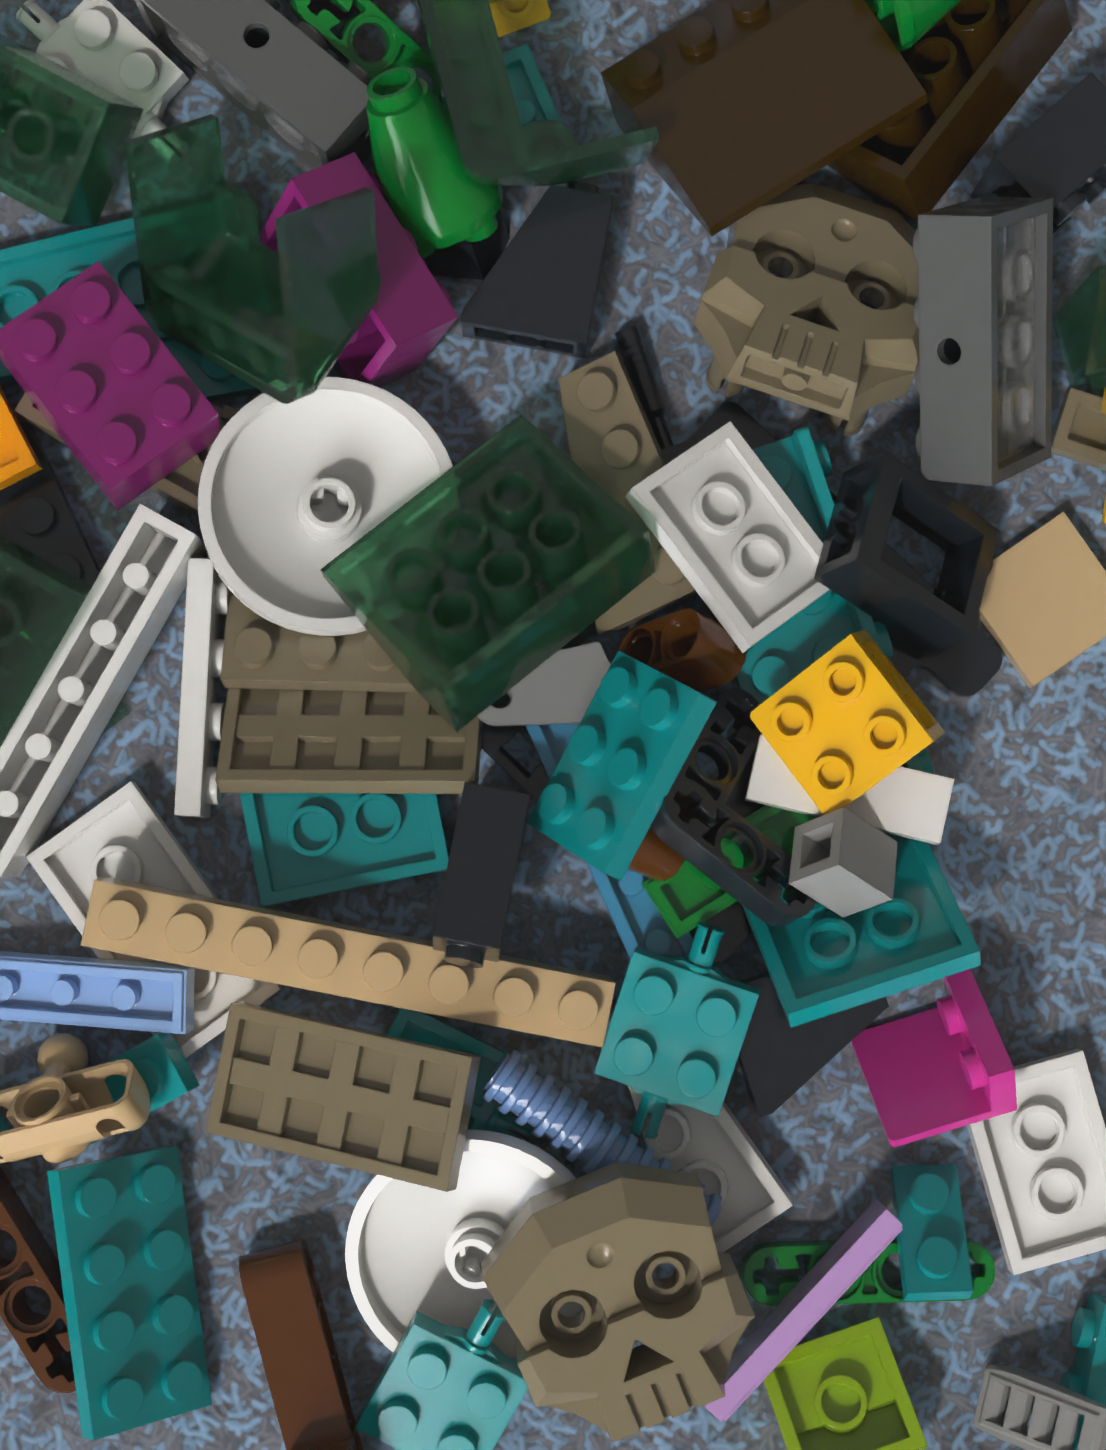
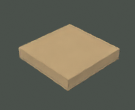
(1045, 600)

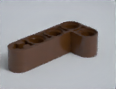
(699, 656)
(38, 1267)
(298, 1349)

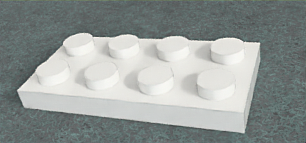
(133, 844)

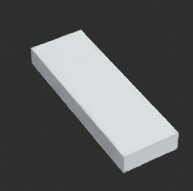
(901, 804)

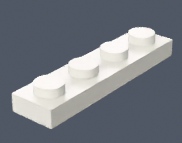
(200, 715)

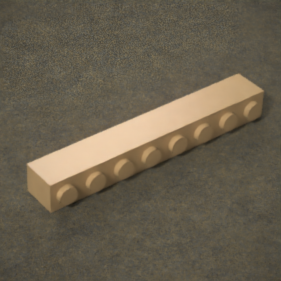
(345, 961)

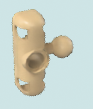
(69, 1104)

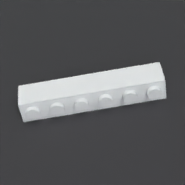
(88, 678)

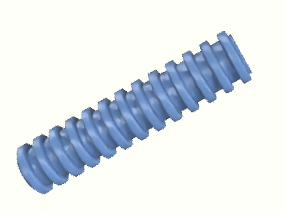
(569, 1122)

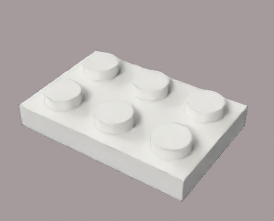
(733, 535)
(1046, 1165)

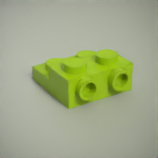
(844, 1394)

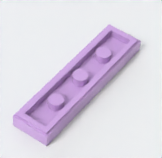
(805, 1306)

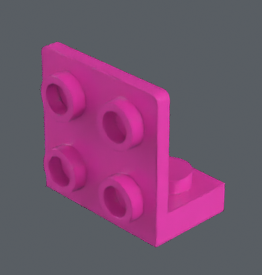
(938, 1066)

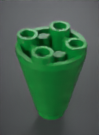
(421, 166)

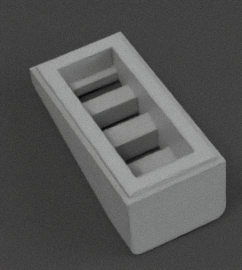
(1007, 1403)

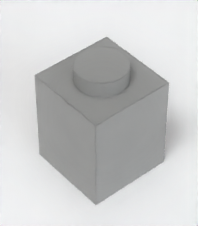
(843, 862)

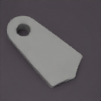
(554, 691)

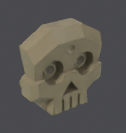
(810, 331)
(599, 1248)

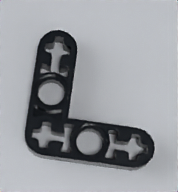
(705, 805)

